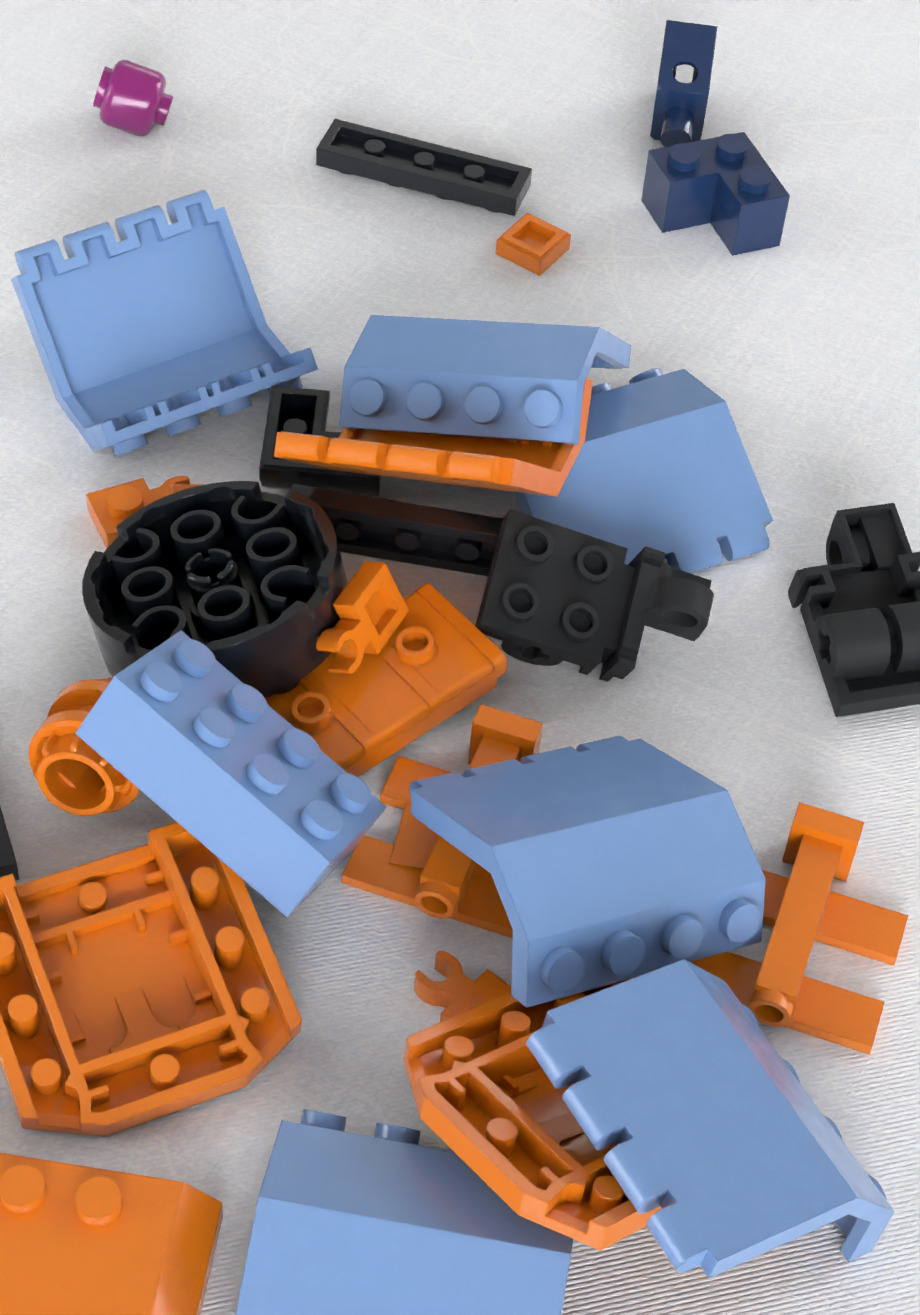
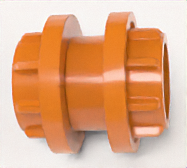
(67, 767)

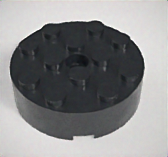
(229, 570)

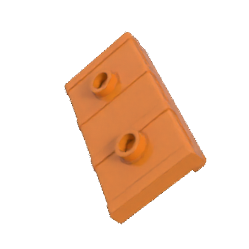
(415, 682)

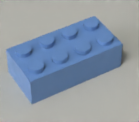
(231, 770)

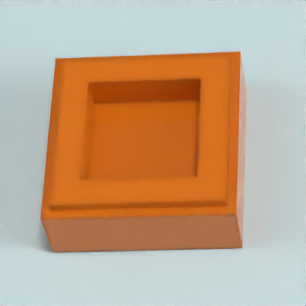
(533, 244)

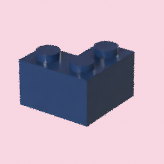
(717, 184)

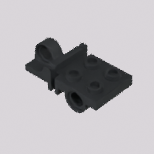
(577, 602)
(864, 612)

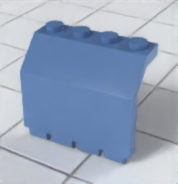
(151, 324)
(474, 377)
(661, 475)
(602, 861)
(705, 1121)
(390, 1232)

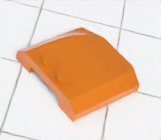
(135, 988)
(510, 1123)
(102, 1241)

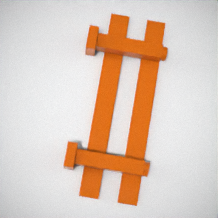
(797, 907)

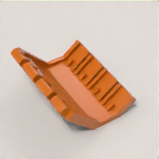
(437, 458)

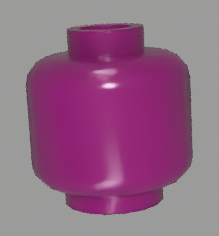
(132, 98)

